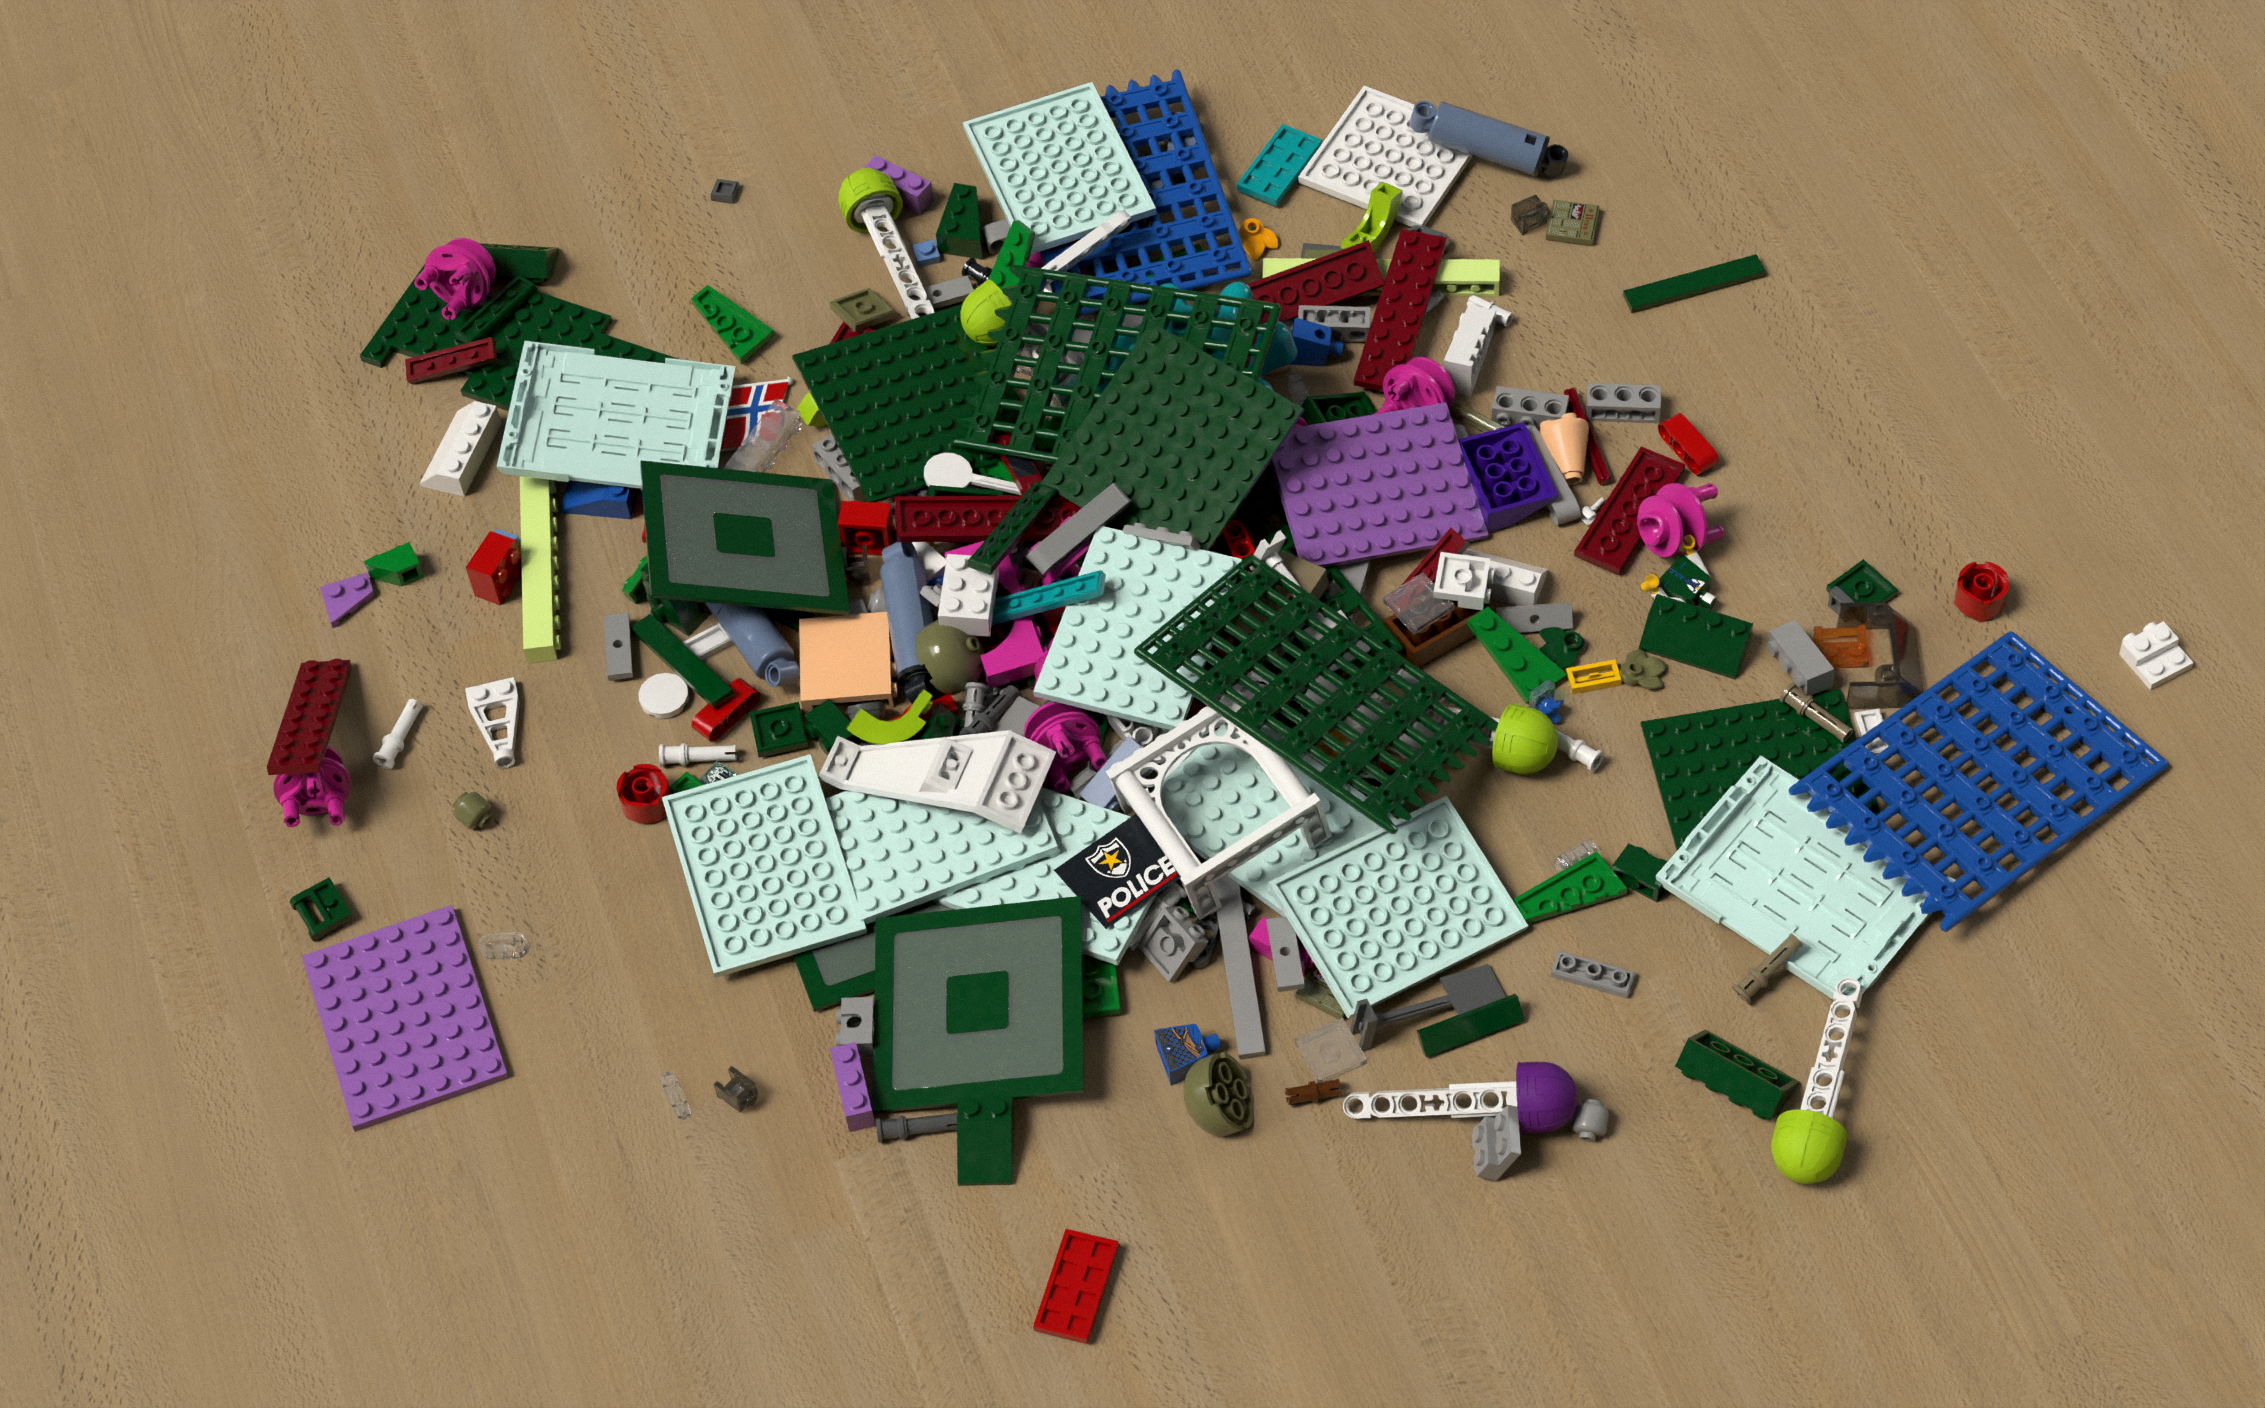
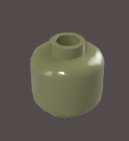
(472, 810)

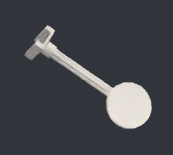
(955, 471)

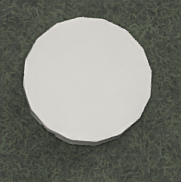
(663, 695)

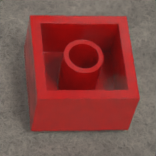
(866, 525)
(495, 568)

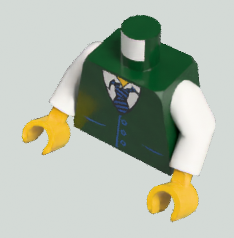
(1684, 580)

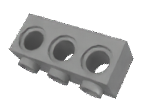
(1347, 323)
(1623, 403)
(1532, 407)
(833, 464)

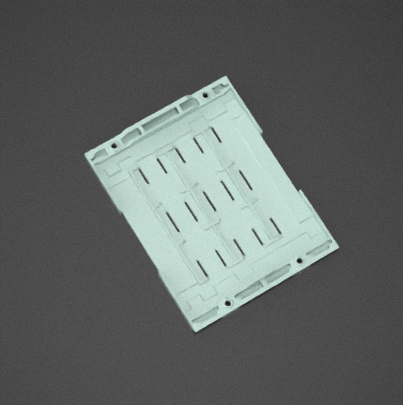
(620, 415)
(1743, 904)

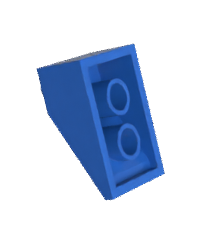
(599, 500)

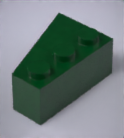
(960, 224)
(678, 613)

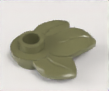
(1642, 670)

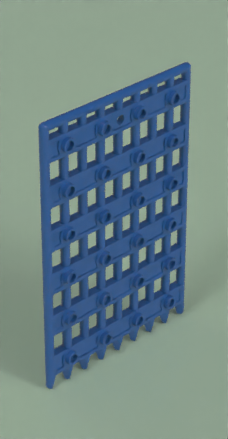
(1165, 199)
(1963, 792)

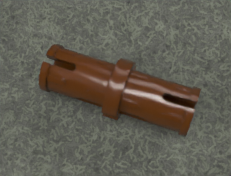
(1313, 1091)

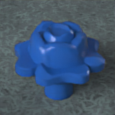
(1550, 708)

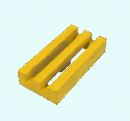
(1595, 680)

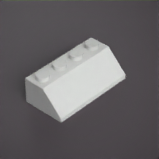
(462, 449)
(1513, 580)

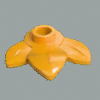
(1256, 241)

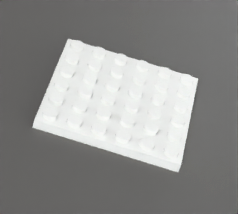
(1377, 146)

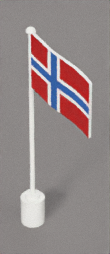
(748, 406)

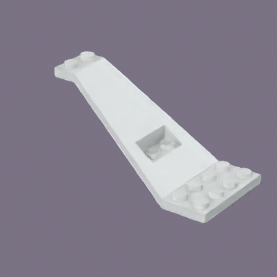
(991, 775)

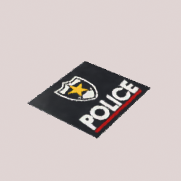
(1118, 871)

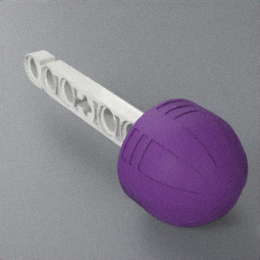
(1541, 1093)

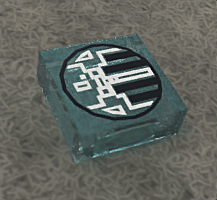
(1540, 693)
(716, 773)

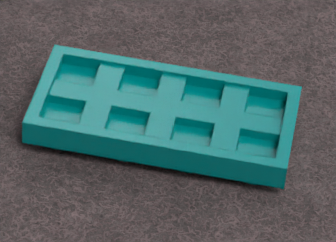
(1278, 165)

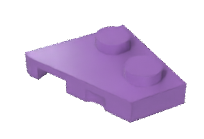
(346, 596)

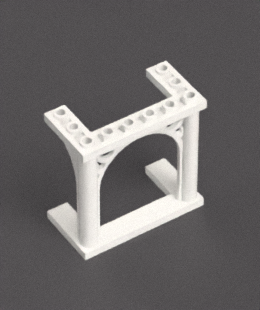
(1198, 878)

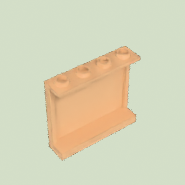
(846, 659)

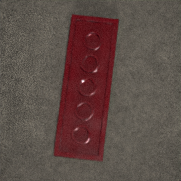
(1321, 281)
(1615, 529)

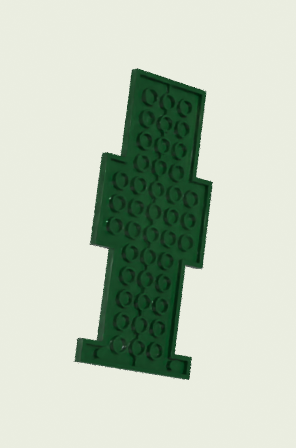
(419, 328)

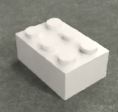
(967, 597)

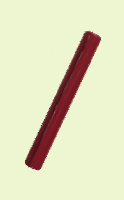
(1593, 450)

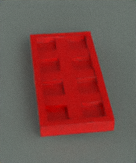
(1076, 1286)

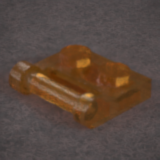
(1843, 654)

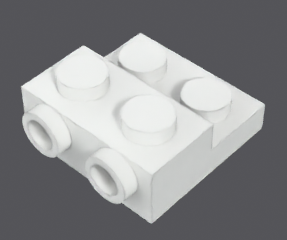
(1464, 580)
(2155, 654)

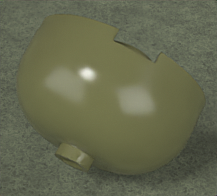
(950, 657)
(1214, 1092)

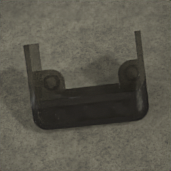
(1895, 682)

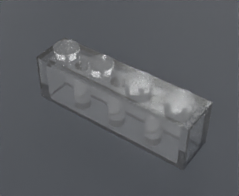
(767, 439)

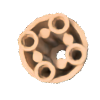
(1567, 443)

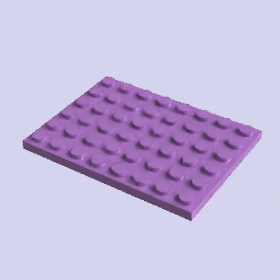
(1375, 486)
(404, 1018)

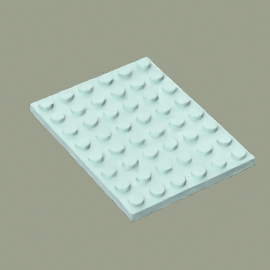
(1058, 165)
(1095, 642)
(1226, 795)
(1074, 827)
(919, 851)
(763, 865)
(1397, 906)

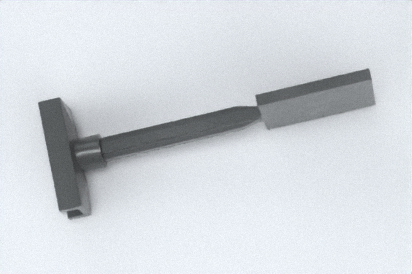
(1464, 992)

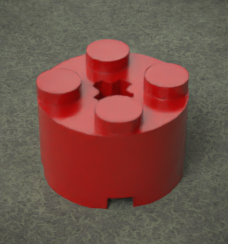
(1981, 591)
(642, 793)

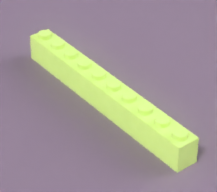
(1454, 276)
(539, 569)

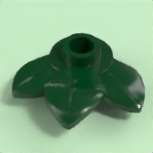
(1557, 646)

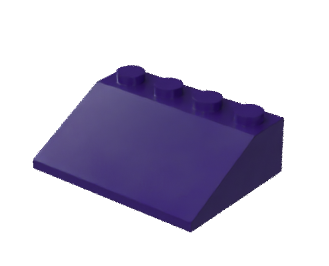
(1507, 475)

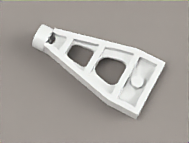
(492, 696)

